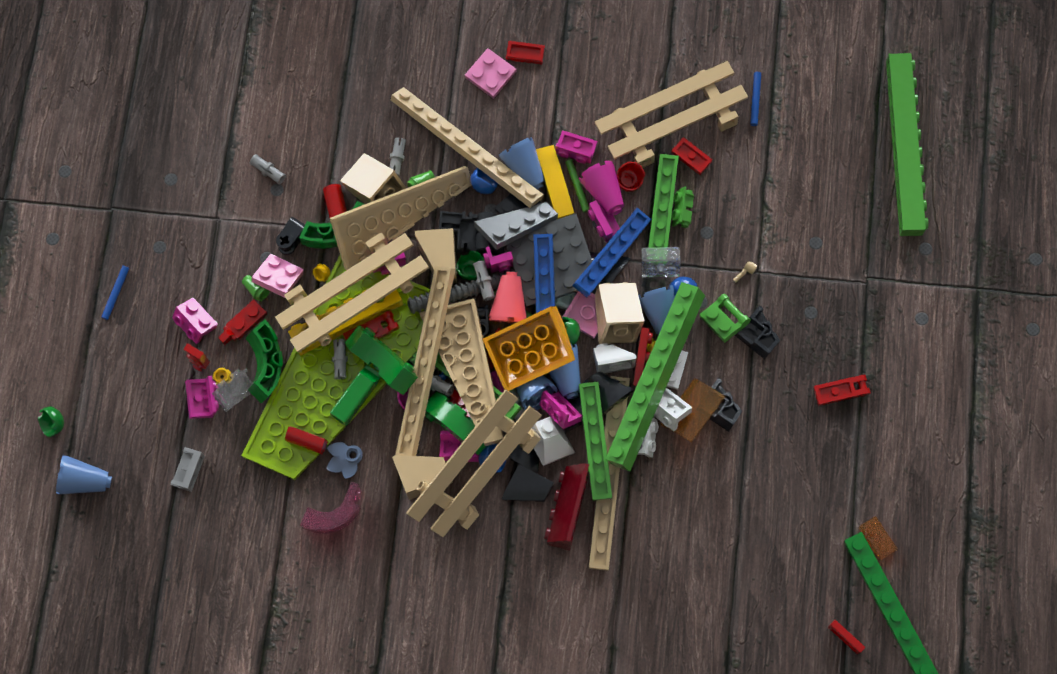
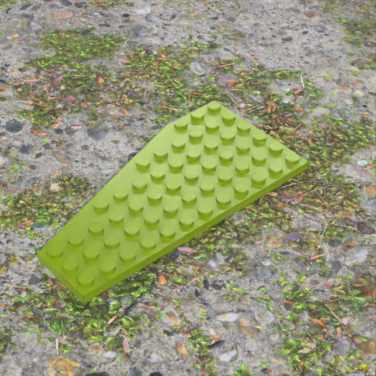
(309, 388)

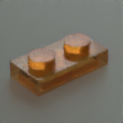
(877, 538)

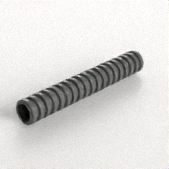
(457, 293)

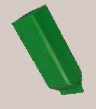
(355, 395)

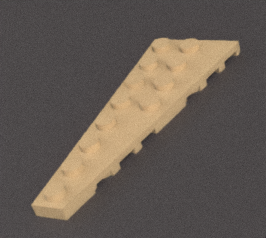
(393, 214)
(467, 360)

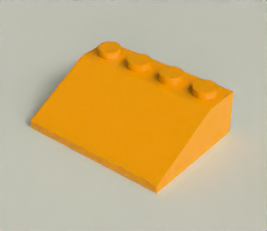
(530, 348)

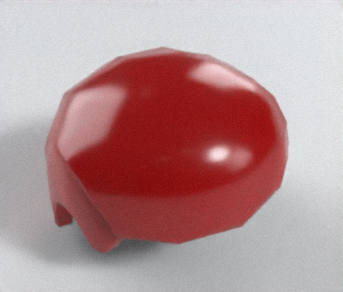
(630, 176)

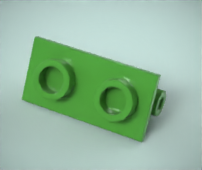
(683, 199)

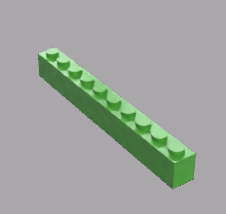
(906, 145)
(655, 376)

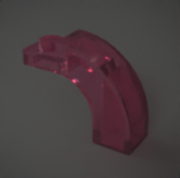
(335, 520)

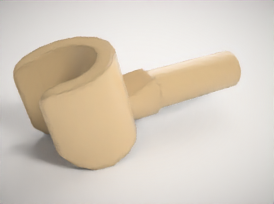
(749, 267)

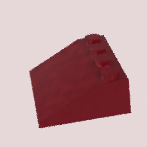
(568, 506)

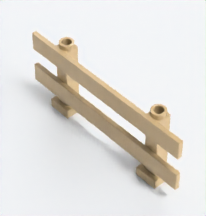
(716, 103)
(381, 255)
(460, 506)

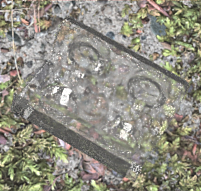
(661, 262)
(234, 390)

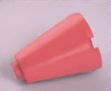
(509, 300)

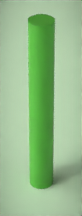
(577, 185)

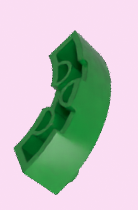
(320, 235)
(269, 360)
(391, 367)
(450, 417)

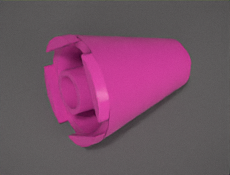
(604, 187)

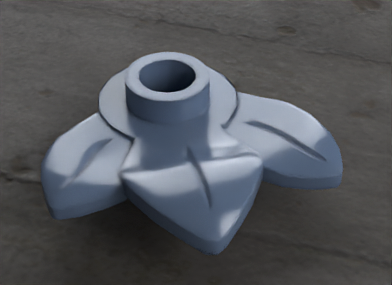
(341, 461)

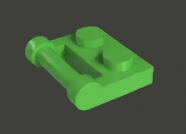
(720, 322)

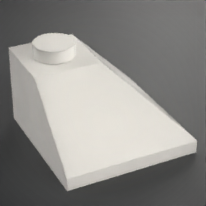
(612, 358)
(553, 442)

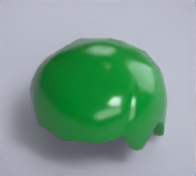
(465, 265)
(572, 328)
(51, 421)

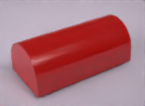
(334, 200)
(306, 440)

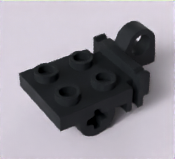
(466, 233)

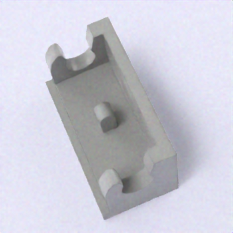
(188, 469)

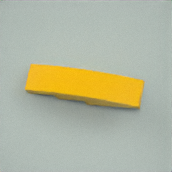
(555, 181)

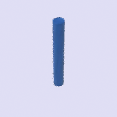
(755, 99)
(115, 292)

